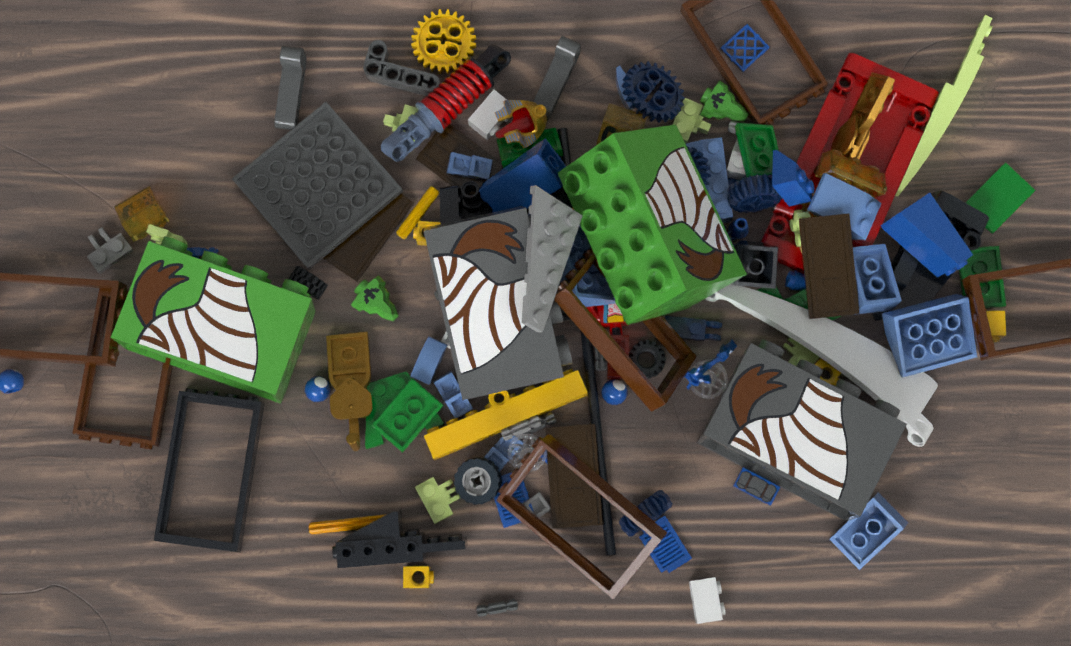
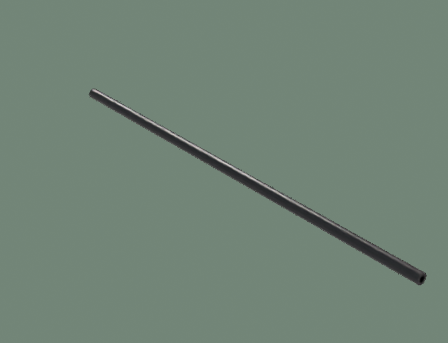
(593, 400)

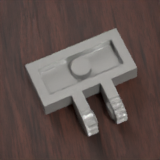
(110, 252)

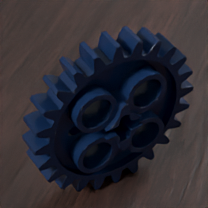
(641, 81)

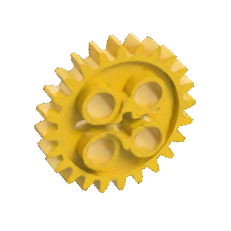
(446, 24)

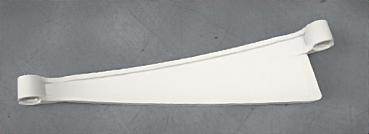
(847, 351)

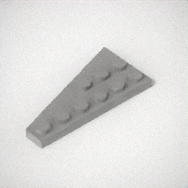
(547, 252)

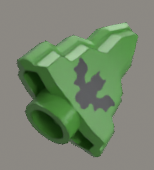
(722, 104)
(374, 299)

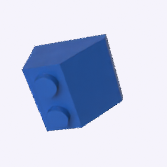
(790, 180)

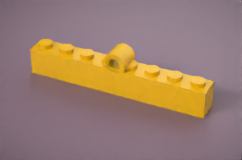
(499, 416)

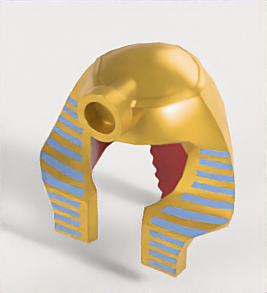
(527, 122)

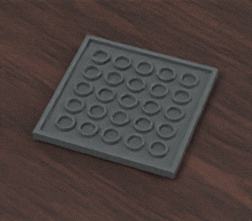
(317, 185)

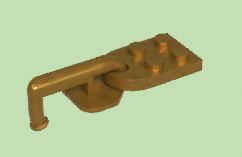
(863, 116)
(350, 375)

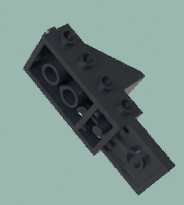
(388, 533)

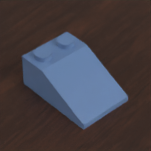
(838, 197)
(875, 279)
(867, 535)

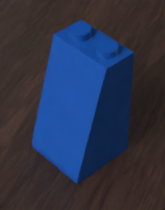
(512, 184)
(929, 236)

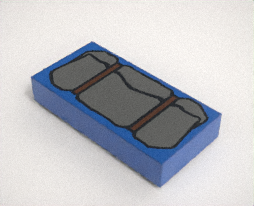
(756, 486)

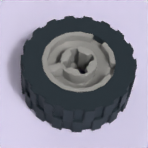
(488, 475)

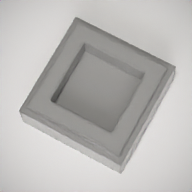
(538, 504)

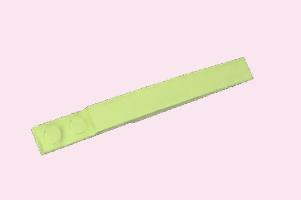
(948, 102)

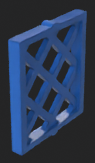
(756, 37)

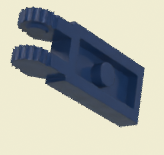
(694, 328)

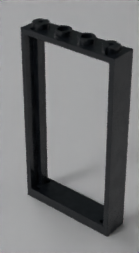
(212, 398)

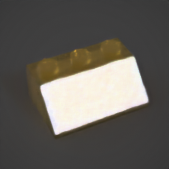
(852, 172)

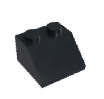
(759, 263)

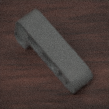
(565, 58)
(404, 73)
(291, 87)

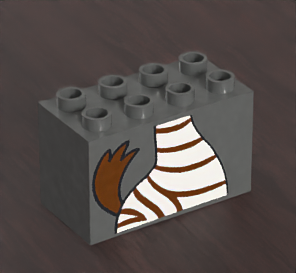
(481, 292)
(803, 431)

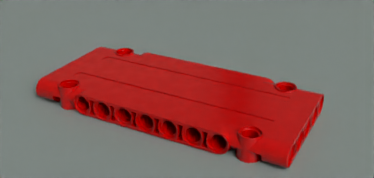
(889, 147)

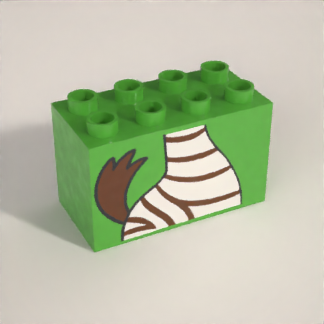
(651, 222)
(215, 319)

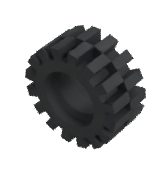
(315, 285)
(653, 348)

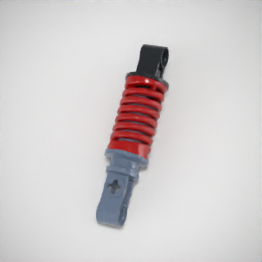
(447, 101)

